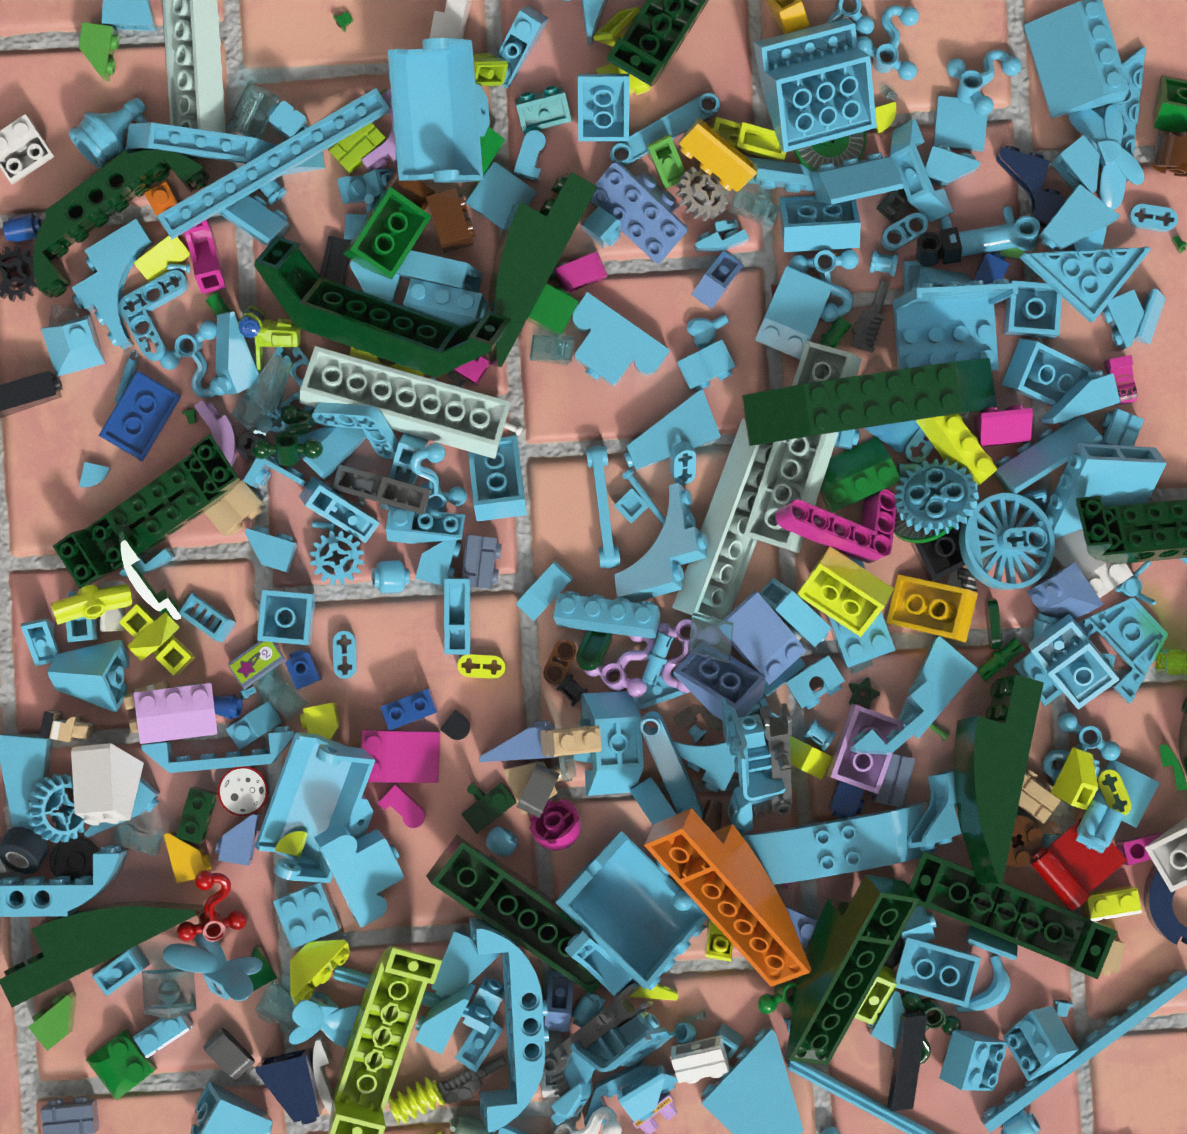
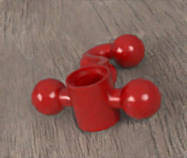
(236, 919)

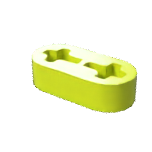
(481, 659)
(1121, 791)

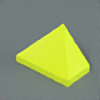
(616, 26)
(153, 636)

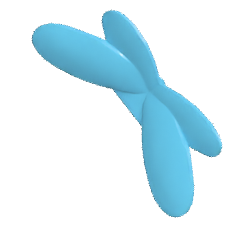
(1115, 160)
(210, 960)
(315, 1015)

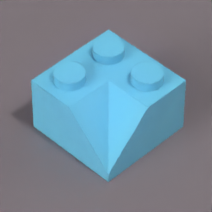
(286, 617)

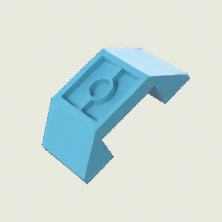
(621, 757)

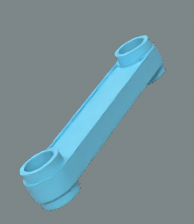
(673, 124)
(609, 554)
(670, 764)

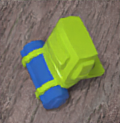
(268, 331)

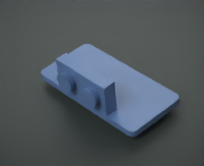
(642, 210)

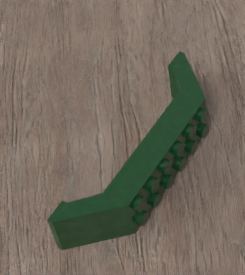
(370, 321)
(869, 400)

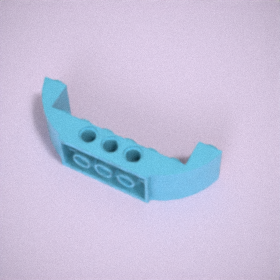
(63, 893)

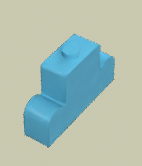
(613, 343)
(361, 869)

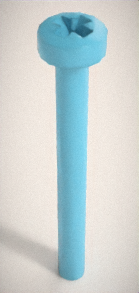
(629, 475)

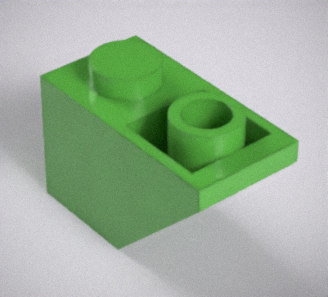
(98, 46)
(55, 1023)

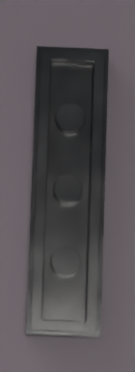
(907, 1061)

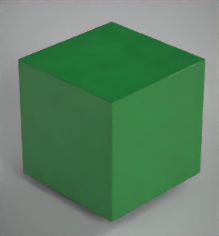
(553, 310)

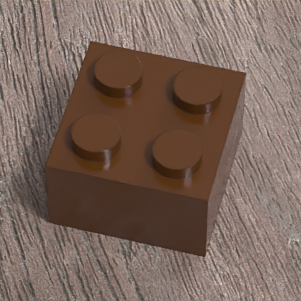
(449, 219)

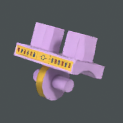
(667, 1109)

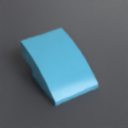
(1073, 661)

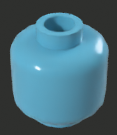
(390, 576)
(1021, 1124)

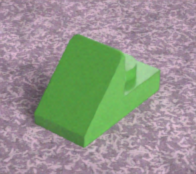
(666, 161)

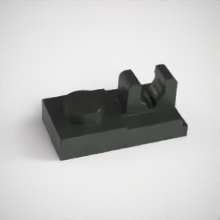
(895, 205)

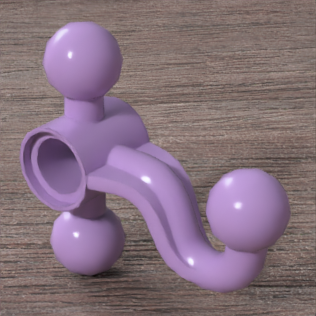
(676, 661)
(635, 687)

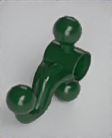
(286, 443)
(912, 1001)

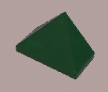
(266, 973)

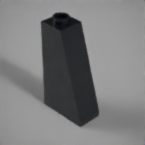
(29, 392)

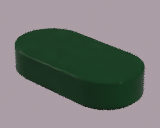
(993, 623)
(593, 649)

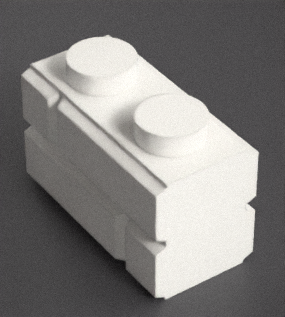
(699, 1059)

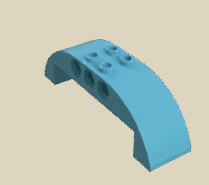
(838, 845)
(524, 1037)

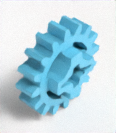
(334, 546)

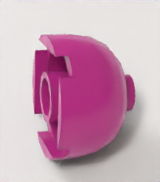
(557, 825)

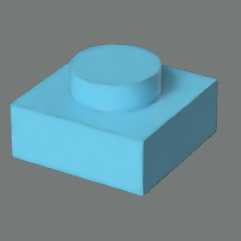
(631, 506)

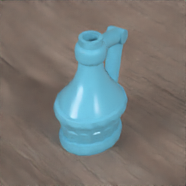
(102, 135)

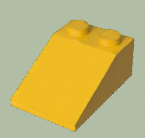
(932, 608)

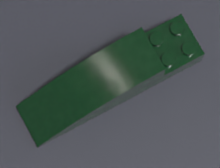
(530, 252)
(991, 771)
(510, 906)
(87, 939)
(844, 960)

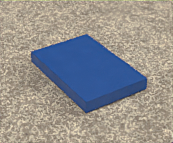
(139, 415)

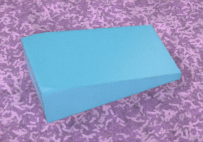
(121, 970)

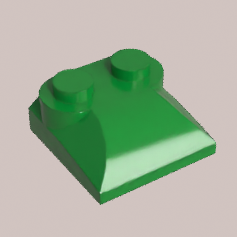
(121, 1064)

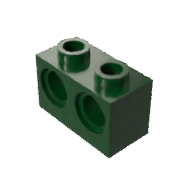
(197, 815)

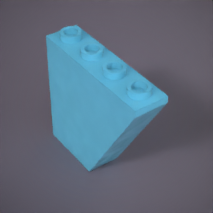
(1111, 471)
(755, 1091)

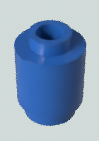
(22, 227)

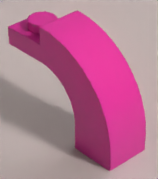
(205, 257)

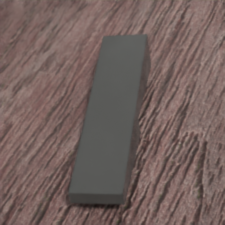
(381, 489)

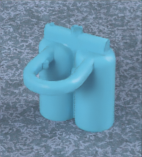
(1098, 826)

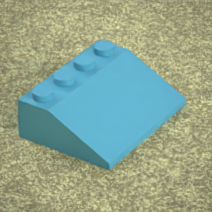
(1076, 58)

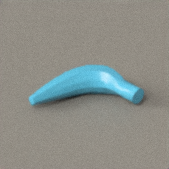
(994, 993)

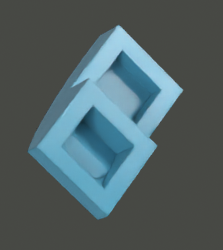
(158, 561)

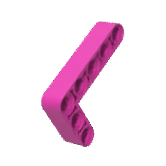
(863, 542)

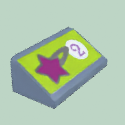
(256, 662)

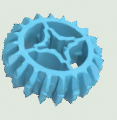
(65, 825)

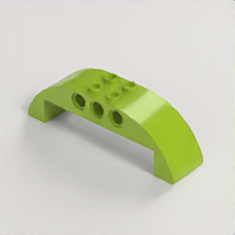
(380, 1040)

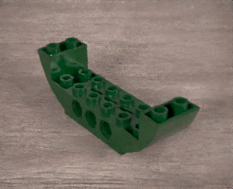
(63, 227)
(150, 513)
(1134, 530)

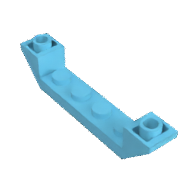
(195, 142)
(162, 754)

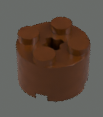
(1170, 153)
(1030, 841)

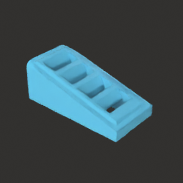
(224, 628)

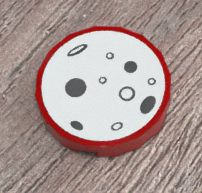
(243, 791)

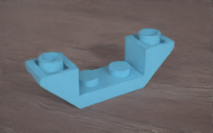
(914, 175)
(922, 701)
(612, 1084)

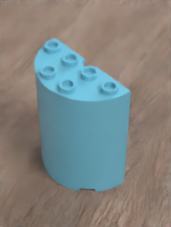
(618, 897)

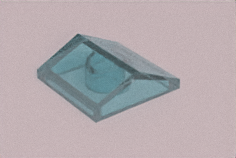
(168, 992)

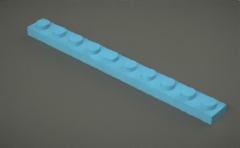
(273, 163)
(1094, 1044)

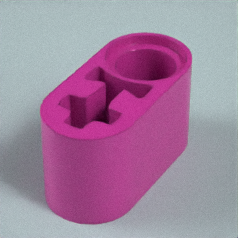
(581, 272)

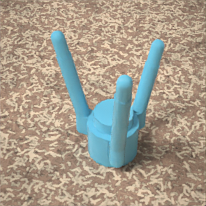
(1133, 585)

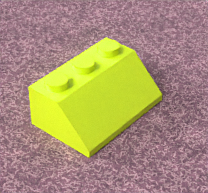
(845, 591)

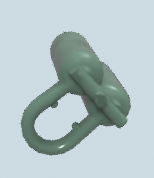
(467, 1125)

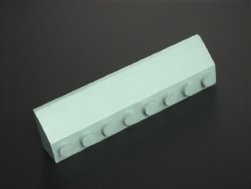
(194, 65)
(408, 401)
(714, 582)

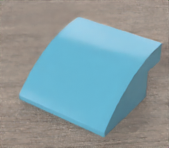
(816, 84)

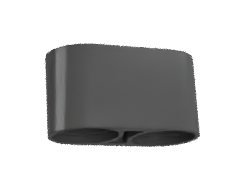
(538, 790)
(229, 1054)

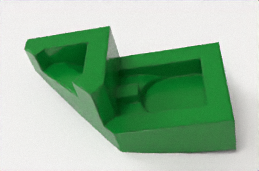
(1170, 759)

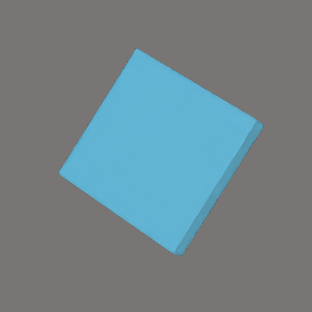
(959, 125)

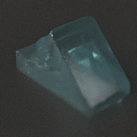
(552, 349)
(280, 694)

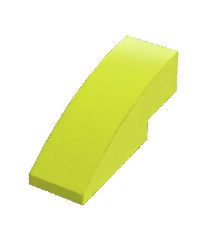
(749, 138)

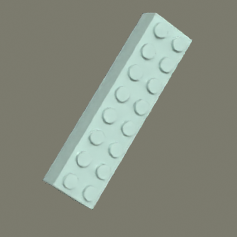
(799, 464)

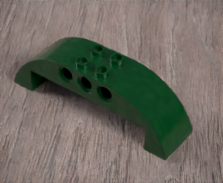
(655, 37)
(1012, 915)

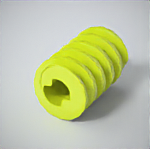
(415, 1101)

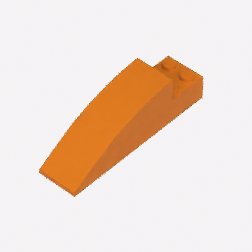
(732, 891)

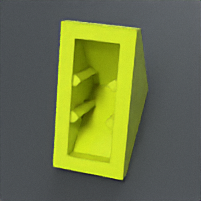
(808, 758)

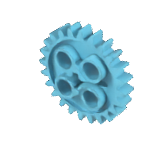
(936, 497)

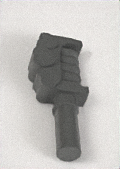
(866, 327)
(468, 1082)

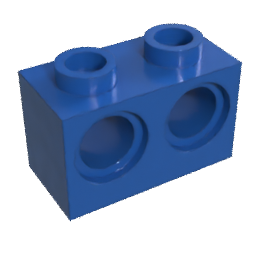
(409, 709)

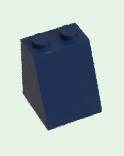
(293, 1084)

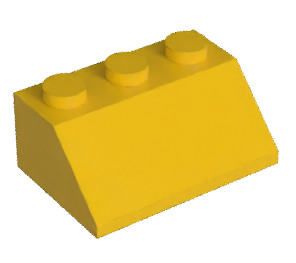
(717, 156)

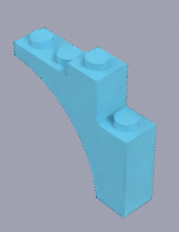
(104, 290)
(676, 545)
(713, 758)

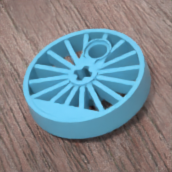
(1010, 553)

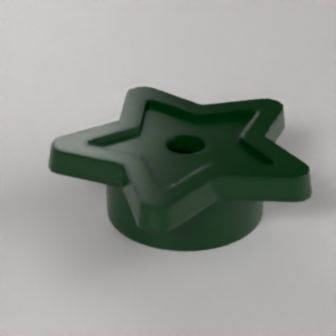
(856, 690)

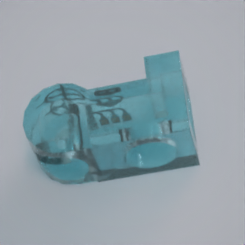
(754, 208)
(131, 837)

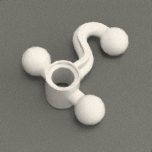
(611, 1126)

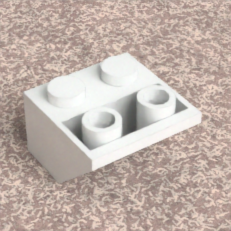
(22, 149)

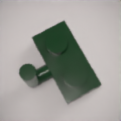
(487, 806)

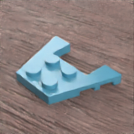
(1132, 636)

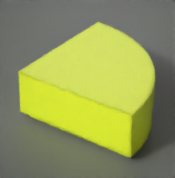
(885, 116)
(292, 843)

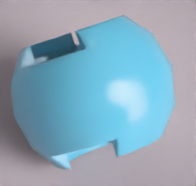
(501, 841)

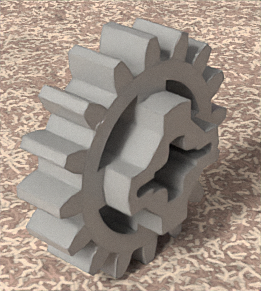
(702, 194)

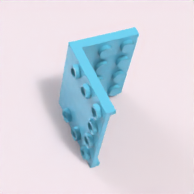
(948, 322)

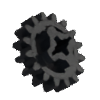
(19, 265)

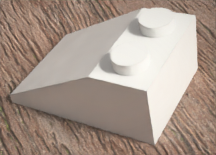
(1100, 574)

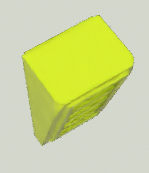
(658, 992)

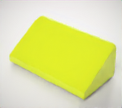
(154, 262)

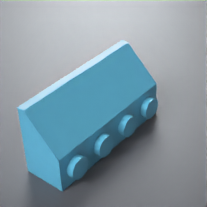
(1044, 456)

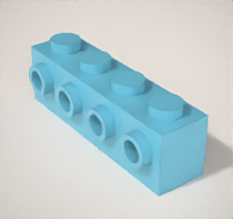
(607, 615)

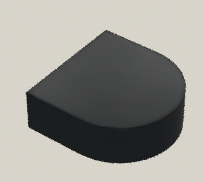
(456, 726)

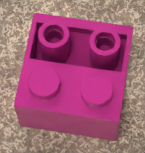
(1003, 427)

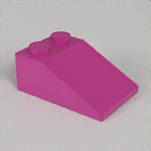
(403, 755)

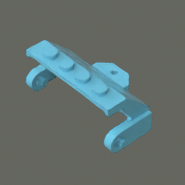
(437, 112)
(314, 792)

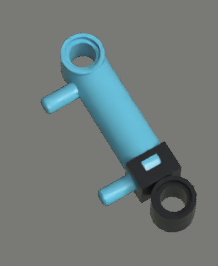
(953, 244)

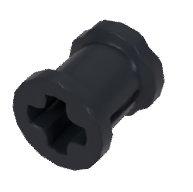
(571, 690)

